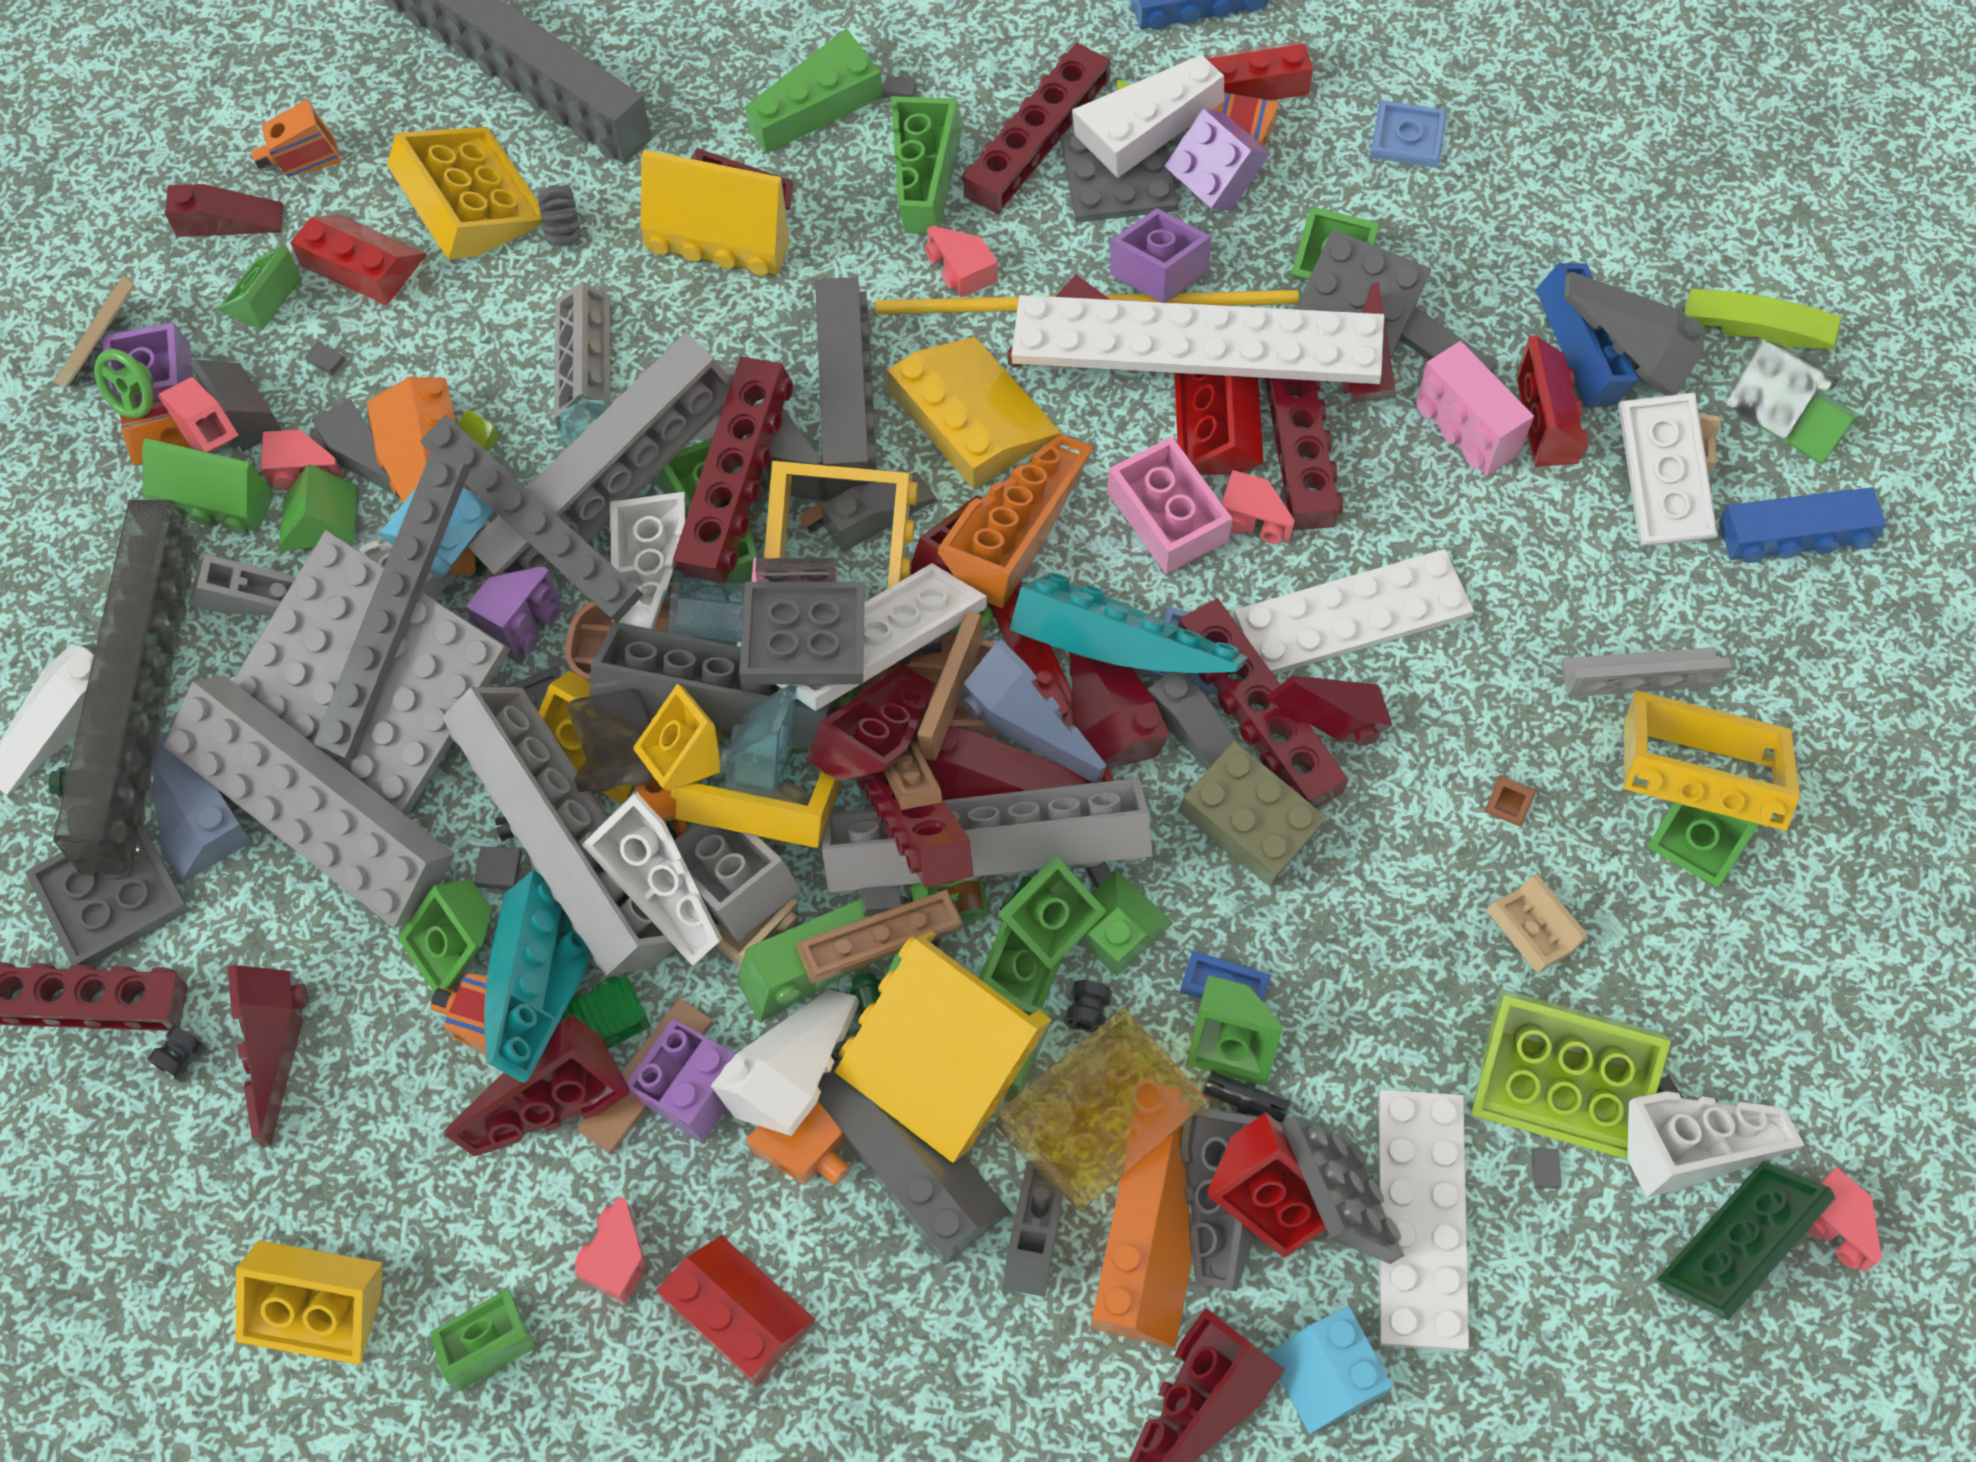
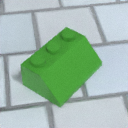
(206, 485)

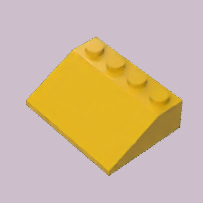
(463, 189)
(713, 213)
(970, 408)

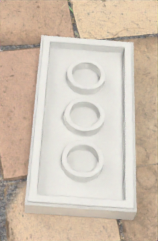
(1667, 470)

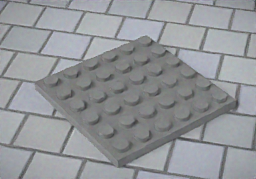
(307, 646)

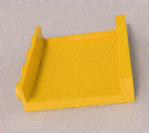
(939, 1048)

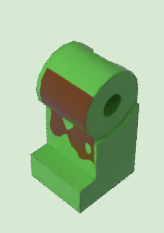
(967, 897)

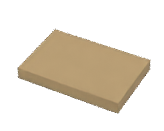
(94, 332)

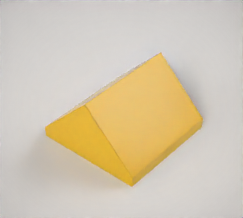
(679, 742)

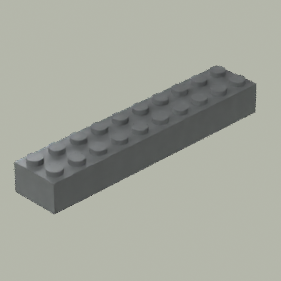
(540, 69)

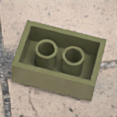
(1251, 813)

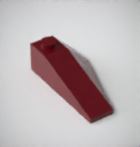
(1115, 712)
(872, 727)
(1215, 1390)

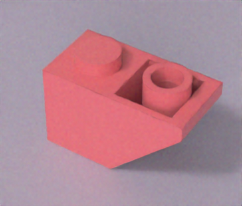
(966, 260)
(198, 416)
(288, 454)
(1252, 499)
(1852, 1218)
(615, 1255)

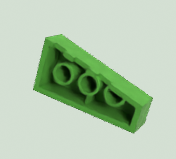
(815, 93)
(683, 476)
(773, 971)

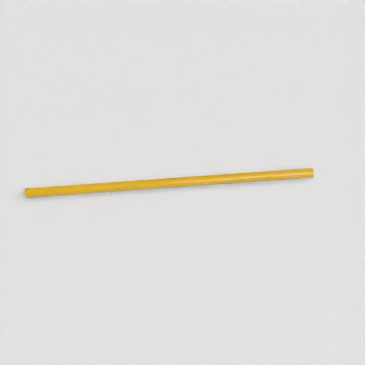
(994, 304)

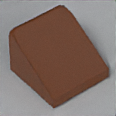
(1510, 800)

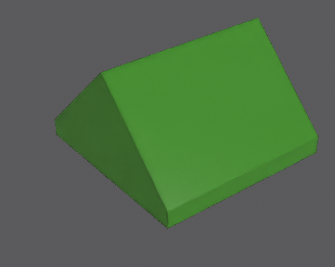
(1317, 230)
(262, 288)
(1821, 427)
(317, 504)
(1701, 841)
(1017, 970)
(481, 1340)

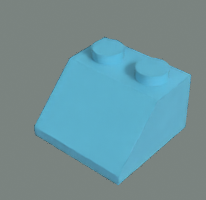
(465, 523)
(1330, 1370)

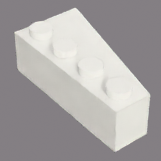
(1147, 114)

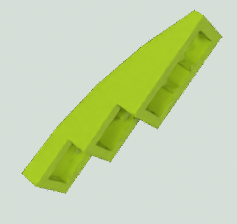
(1764, 318)

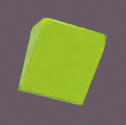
(479, 430)

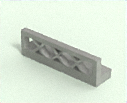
(587, 348)
(1643, 672)

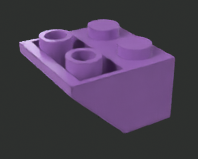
(507, 607)
(678, 1079)

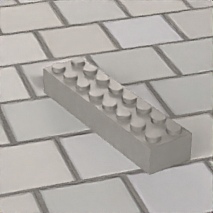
(617, 452)
(307, 799)
(545, 811)
(1005, 834)

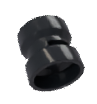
(1088, 1005)
(182, 1045)

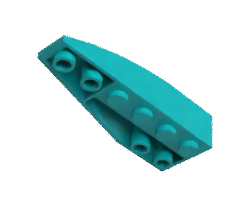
(1112, 631)
(529, 976)

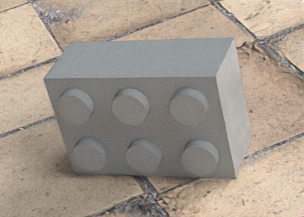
(736, 876)

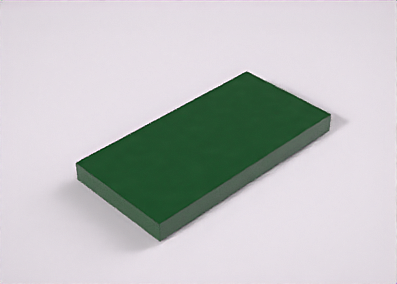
(1746, 1239)

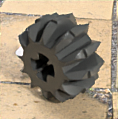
(558, 215)

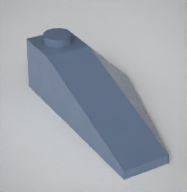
(1008, 702)
(192, 817)

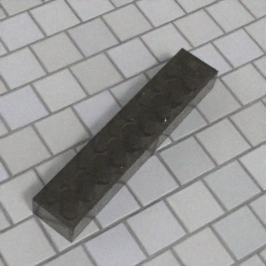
(127, 691)

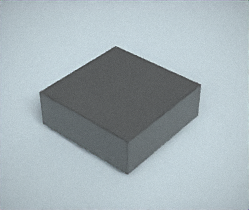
(497, 867)

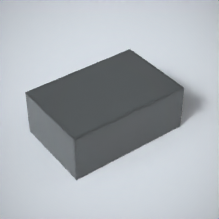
(899, 87)
(325, 358)
(879, 899)
(1546, 1168)

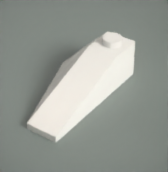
(643, 548)
(45, 718)
(649, 868)
(779, 1073)
(1692, 1141)

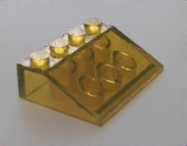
(1100, 1110)

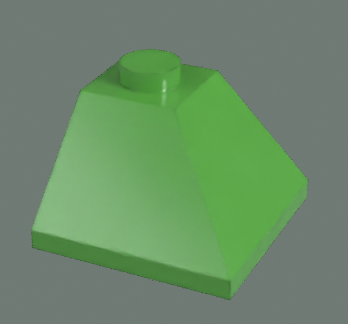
(1052, 912)
(1126, 927)
(447, 932)
(1234, 1032)

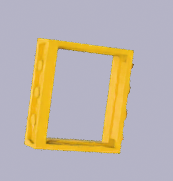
(902, 527)
(1705, 786)
(759, 814)

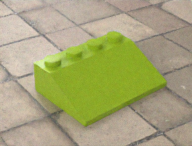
(1566, 1072)

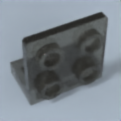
(1779, 388)

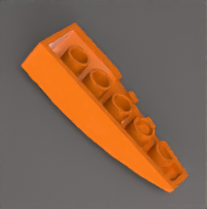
(398, 424)
(1007, 527)
(1147, 1251)

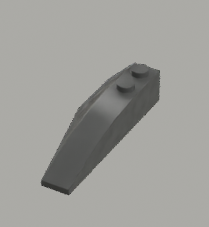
(939, 1198)

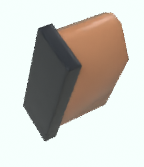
(812, 518)

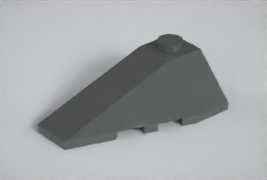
(1651, 333)
(1217, 1238)

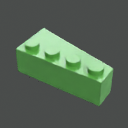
(924, 157)

